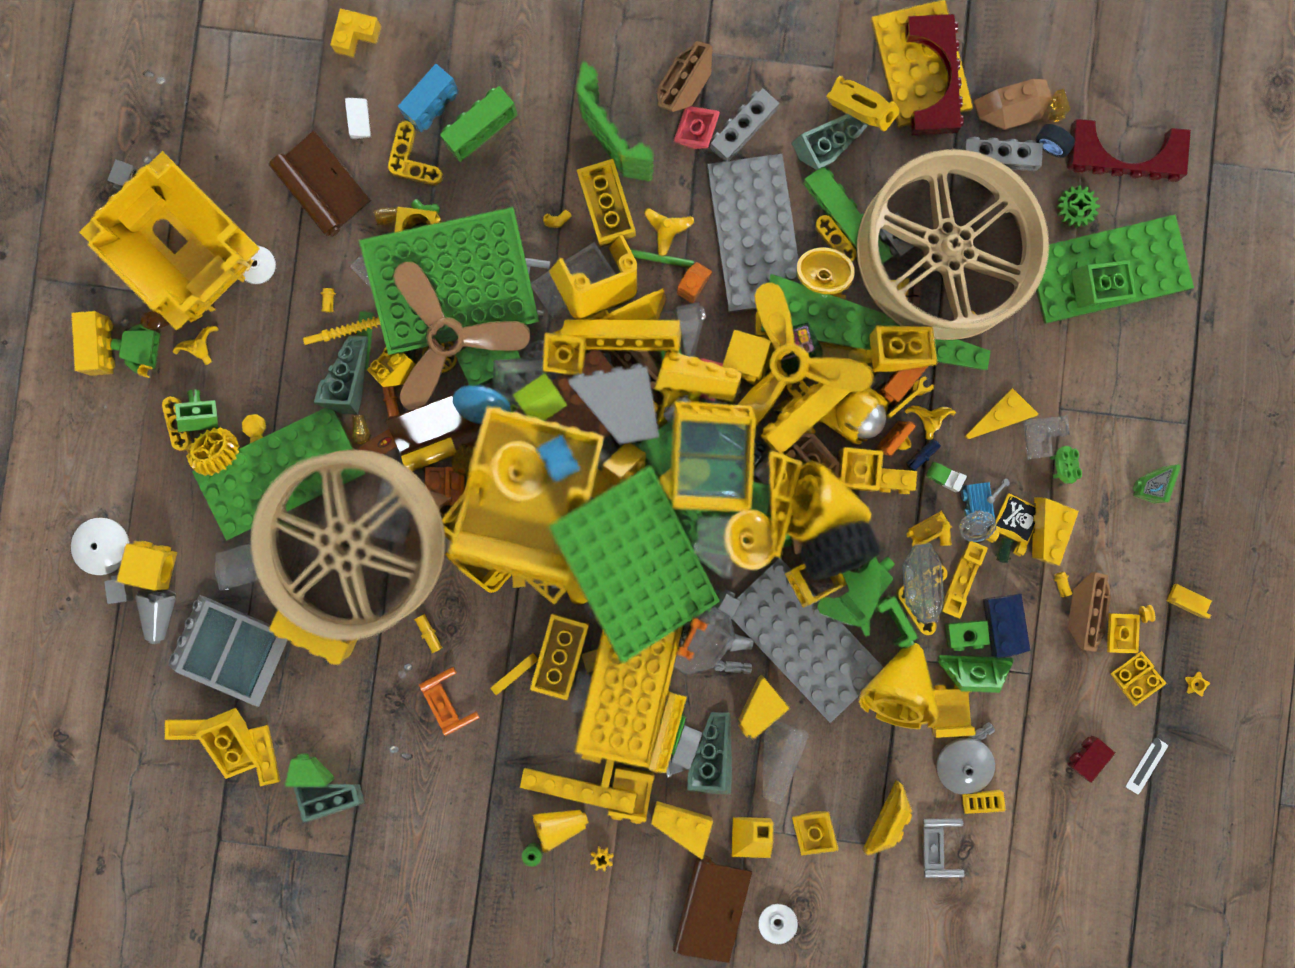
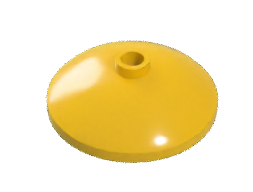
(825, 270)
(526, 464)
(758, 534)

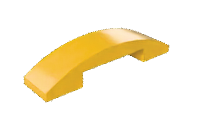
(963, 578)

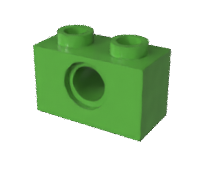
(978, 630)

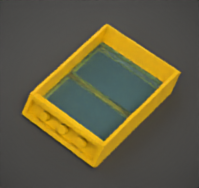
(712, 456)

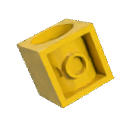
(408, 217)
(749, 356)
(860, 469)
(147, 565)

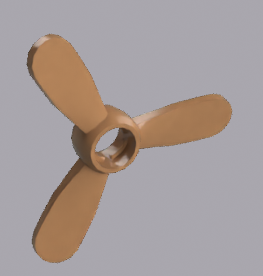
(424, 301)

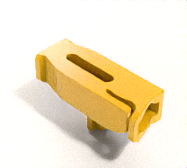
(866, 107)

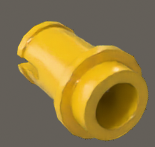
(327, 300)
(945, 539)
(1063, 584)

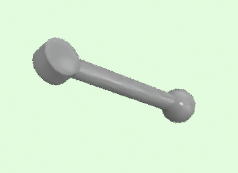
(1005, 483)

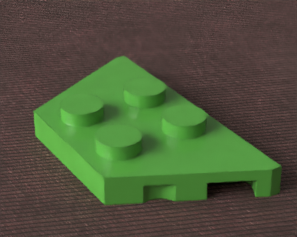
(976, 673)

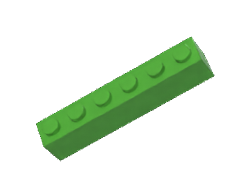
(840, 208)

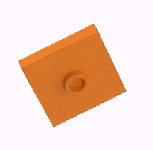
(895, 437)

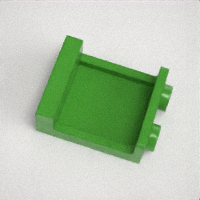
(907, 633)

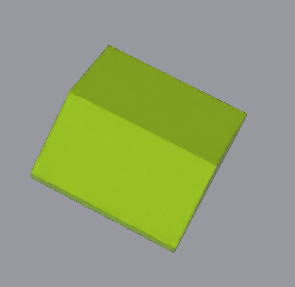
(540, 399)

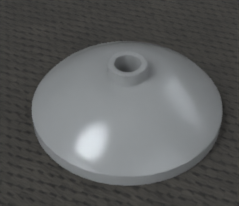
(964, 755)

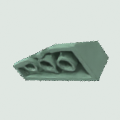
(825, 143)

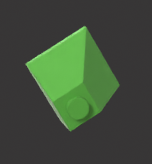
(307, 771)

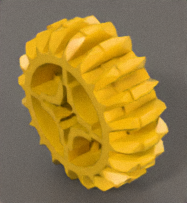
(212, 451)

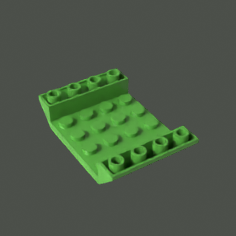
(636, 162)

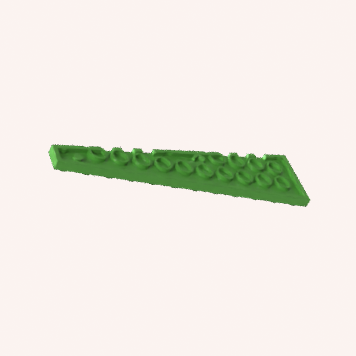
(850, 324)

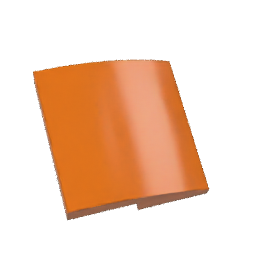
(445, 482)

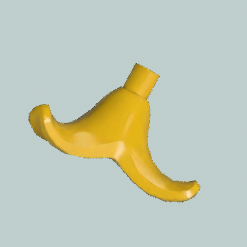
(666, 228)
(197, 346)
(931, 419)

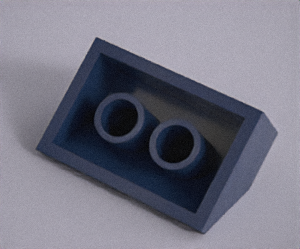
(1006, 625)

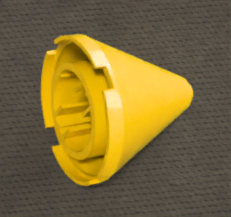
(822, 503)
(902, 691)

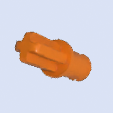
(391, 401)

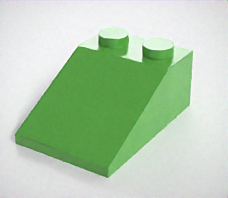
(1103, 283)

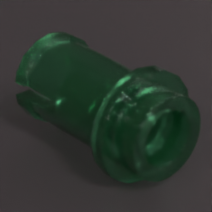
(1004, 550)

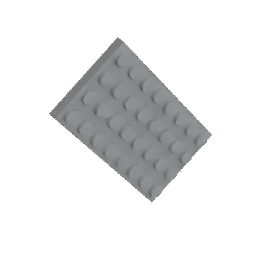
(752, 226)
(805, 645)

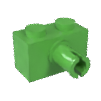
(196, 413)

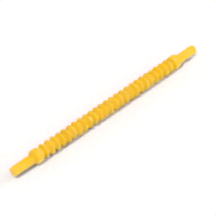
(326, 335)

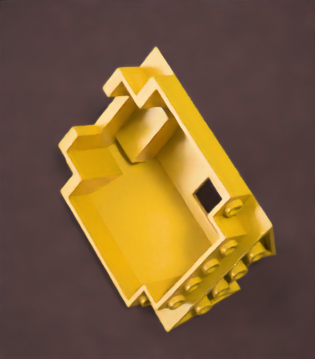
(170, 283)

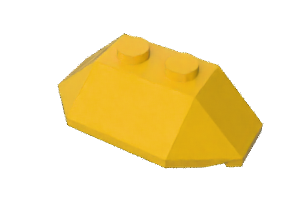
(645, 308)
(890, 822)

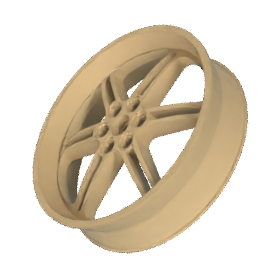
(1008, 191)
(284, 591)

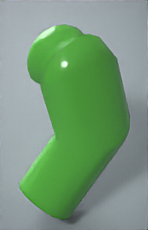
(416, 204)

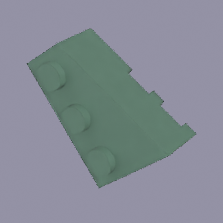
(326, 800)

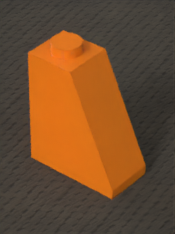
(693, 282)

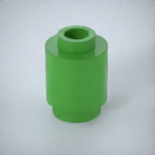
(535, 849)

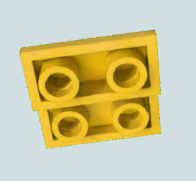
(1138, 679)

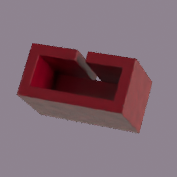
(1091, 758)

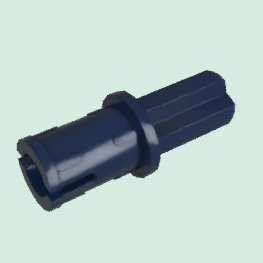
(923, 454)

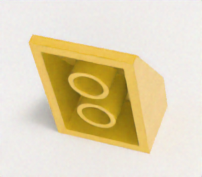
(902, 348)
(228, 743)

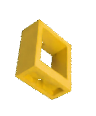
(802, 591)

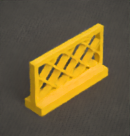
(667, 732)

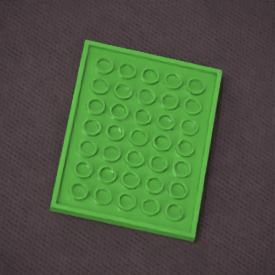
(470, 263)

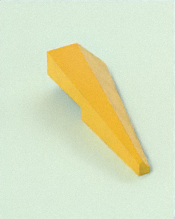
(783, 481)

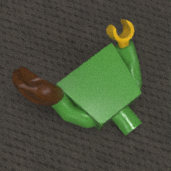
(141, 343)

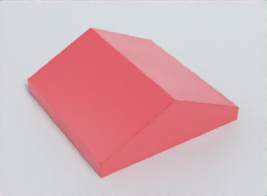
(696, 127)

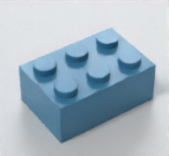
(428, 98)

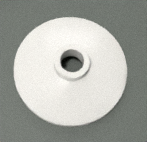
(263, 270)
(778, 933)

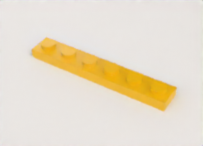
(578, 790)

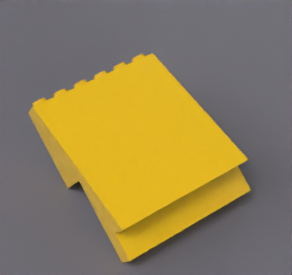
(512, 532)

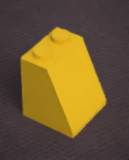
(761, 709)

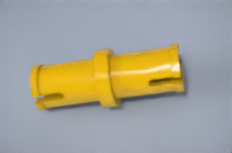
(428, 633)

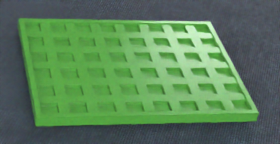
(634, 564)

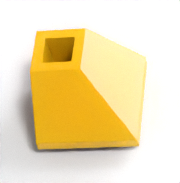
(391, 369)
(752, 837)

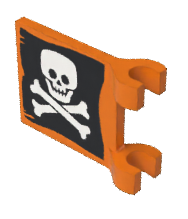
(686, 636)

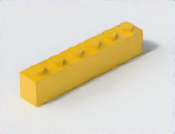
(626, 334)
(801, 416)

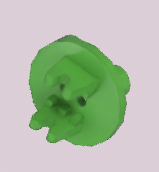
(1067, 464)

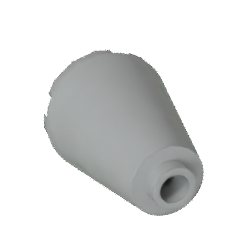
(155, 613)

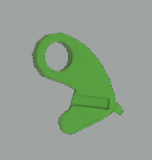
(860, 602)

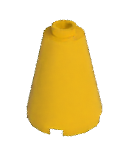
(558, 827)

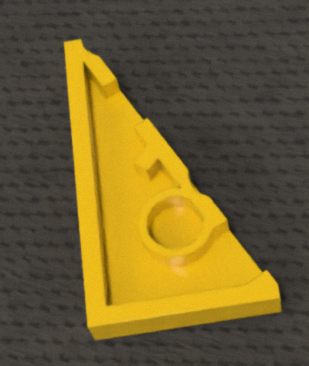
(1005, 412)

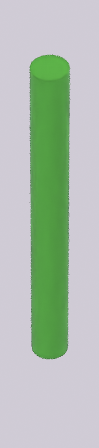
(663, 259)

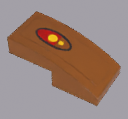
(380, 444)

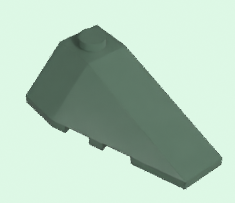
(344, 382)
(713, 759)

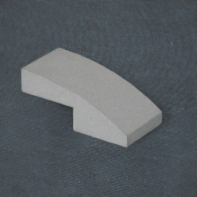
(686, 747)

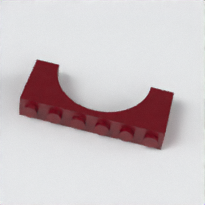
(938, 34)
(1089, 155)

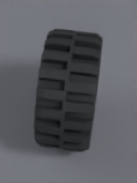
(839, 550)

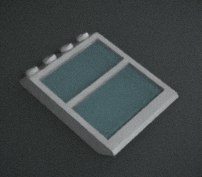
(227, 650)

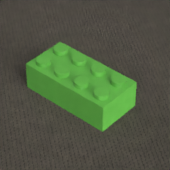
(479, 123)

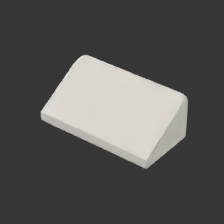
(357, 118)

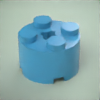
(558, 458)

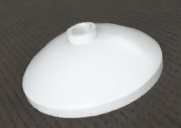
(110, 546)

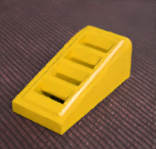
(984, 809)

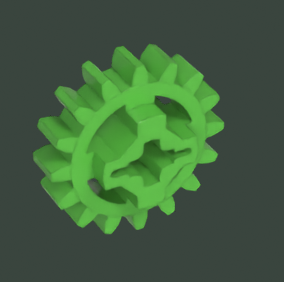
(1071, 211)

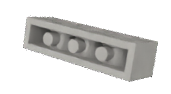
(760, 100)
(1032, 152)

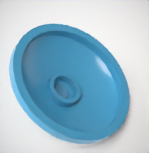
(473, 401)

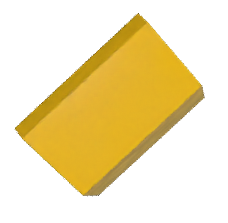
(1123, 633)
(815, 832)

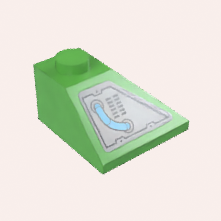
(1157, 485)

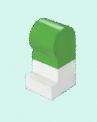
(946, 477)

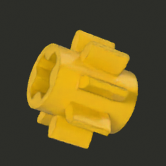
(604, 863)

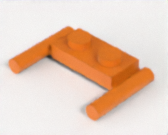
(441, 704)

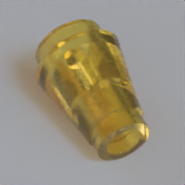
(385, 215)
(360, 430)

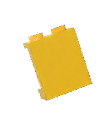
(636, 782)

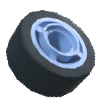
(1055, 140)

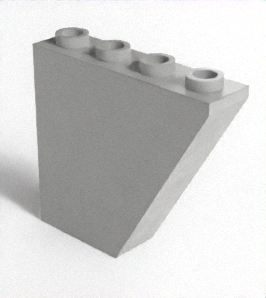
(620, 402)

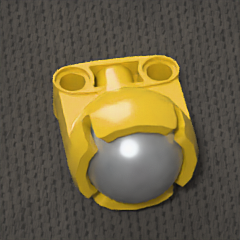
(858, 415)

